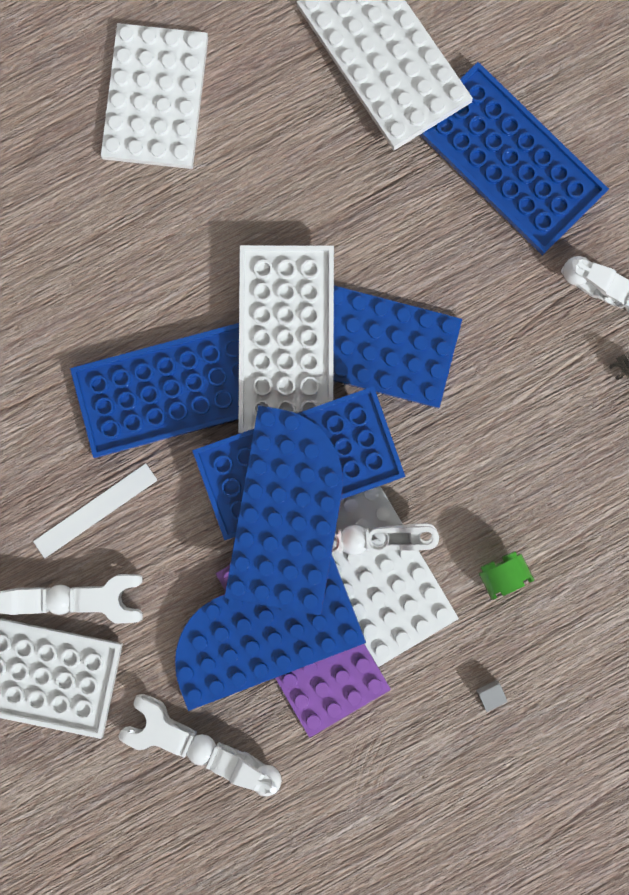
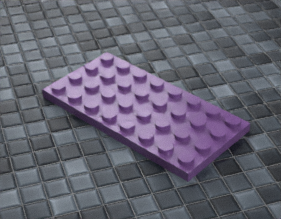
(329, 687)

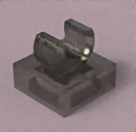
(623, 363)

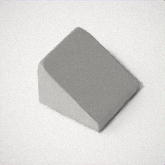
(491, 695)

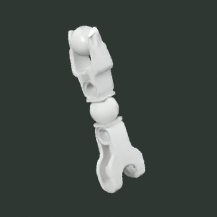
(597, 281)
(406, 537)
(63, 599)
(201, 749)

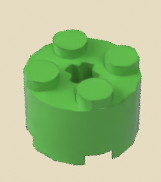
(506, 575)

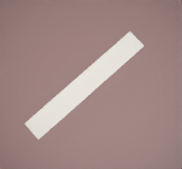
(95, 510)

